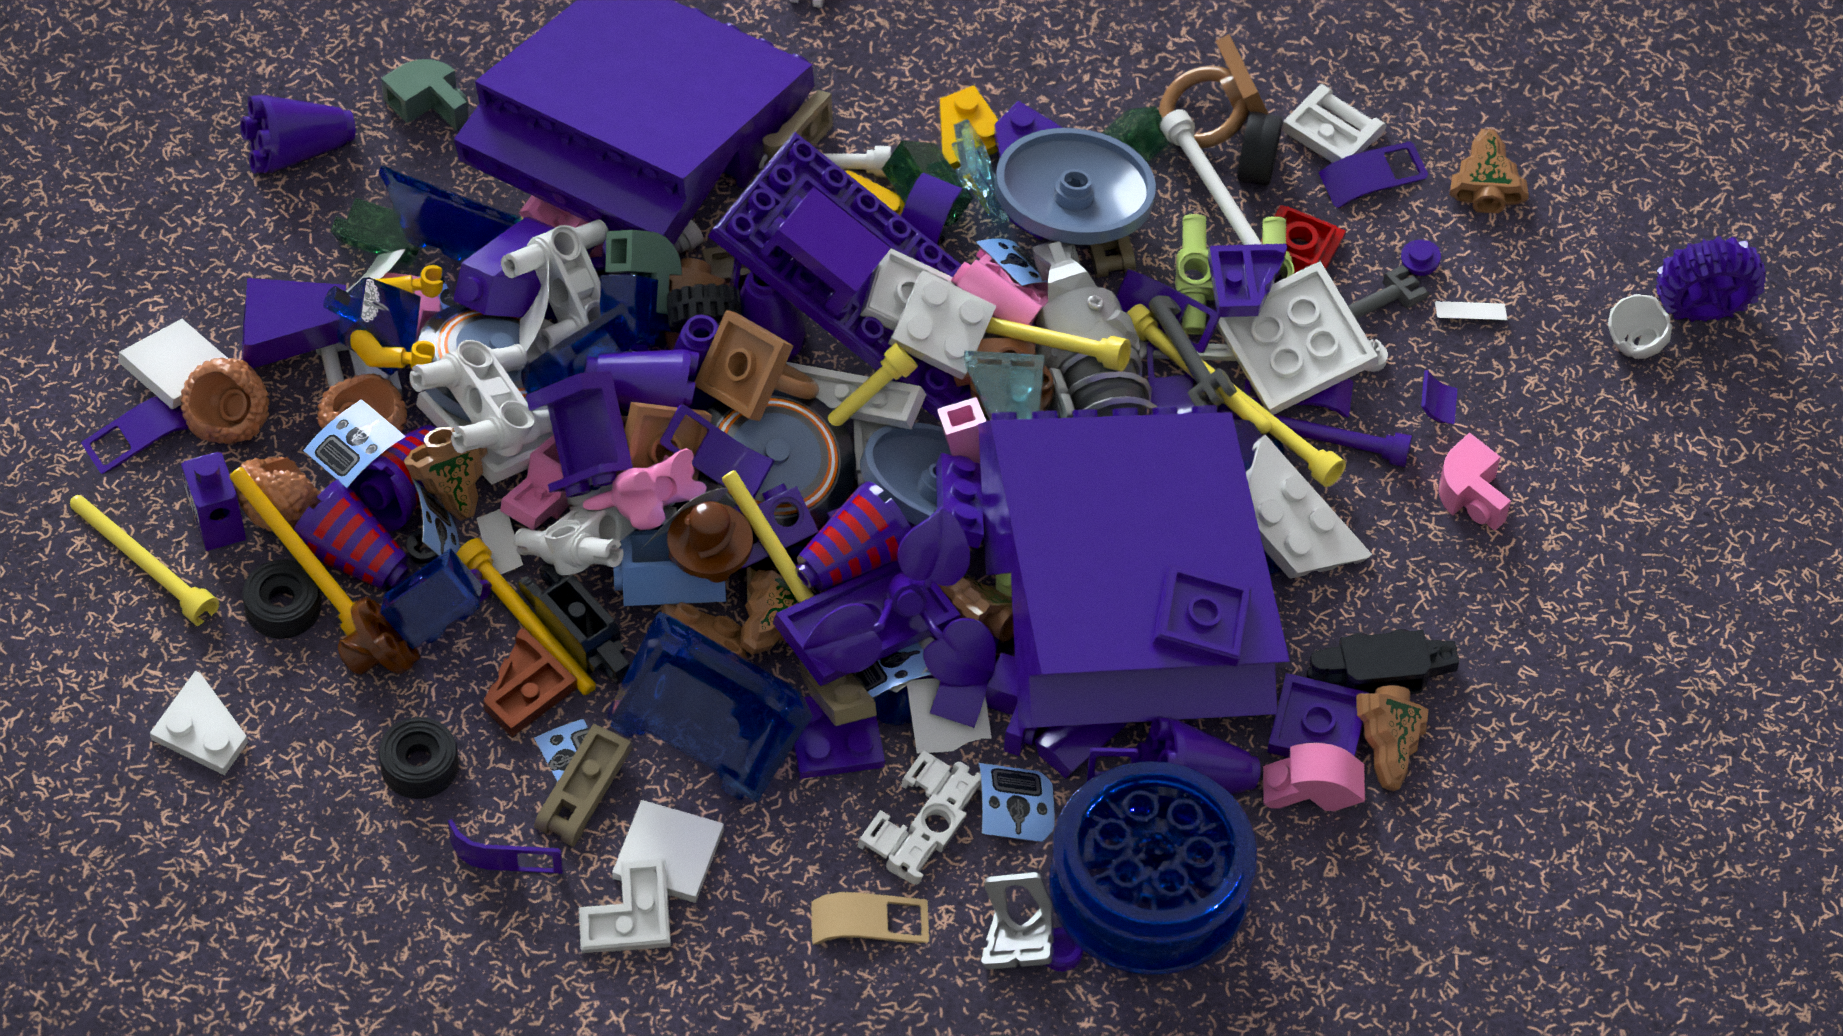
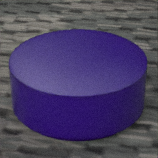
(1065, 953)

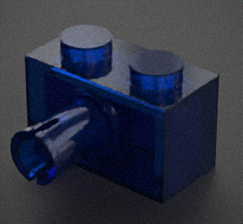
(432, 599)

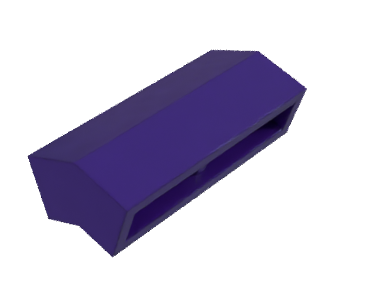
(1069, 746)

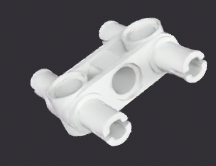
(572, 277)
(486, 395)
(581, 537)

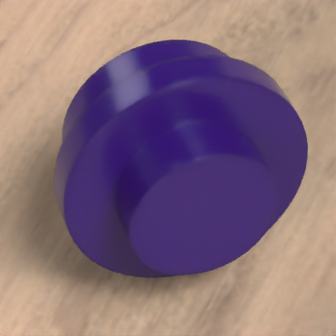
(1421, 257)

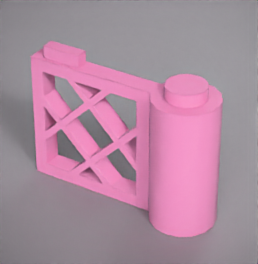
(992, 283)

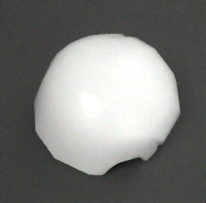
(1639, 317)

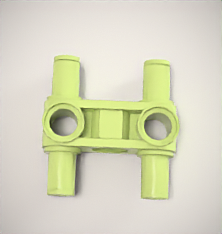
(1195, 256)

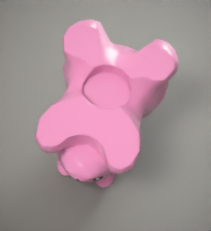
(644, 492)

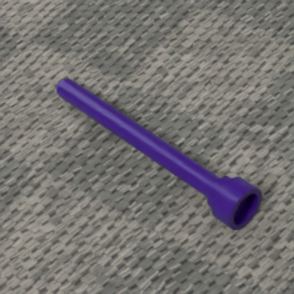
(1392, 447)

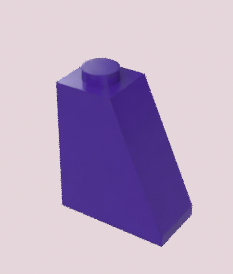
(487, 288)
(286, 320)

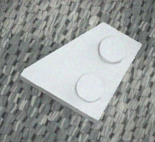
(200, 727)

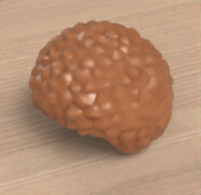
(373, 390)
(224, 401)
(283, 486)

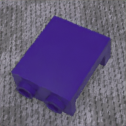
(827, 244)
(585, 431)

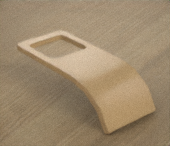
(861, 917)

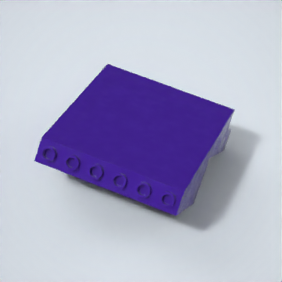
(631, 111)
(1087, 529)

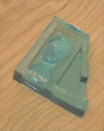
(977, 170)
(1007, 381)

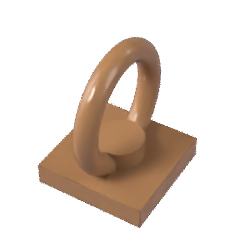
(1236, 85)
(748, 365)
(647, 425)

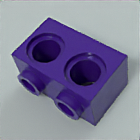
(788, 536)

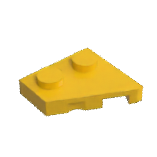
(962, 106)

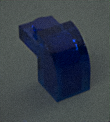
(640, 299)

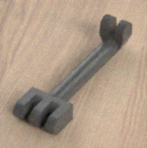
(1396, 289)
(1164, 312)

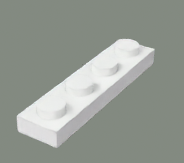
(893, 405)

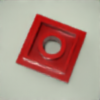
(1321, 237)

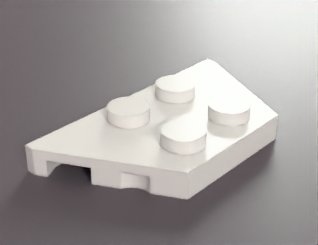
(1295, 520)

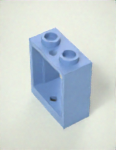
(653, 579)

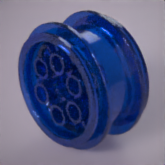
(1162, 806)

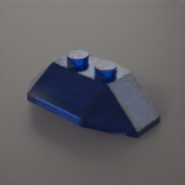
(442, 217)

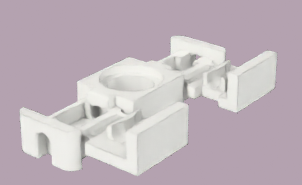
(916, 846)

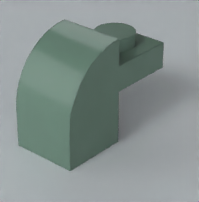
(423, 86)
(643, 255)

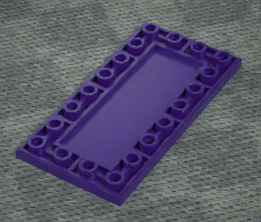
(795, 172)

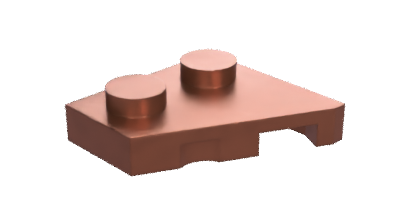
(527, 685)

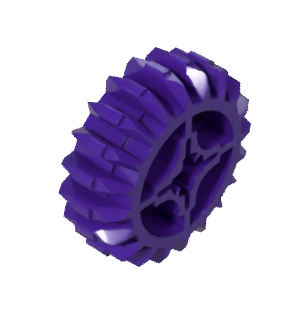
(1711, 279)

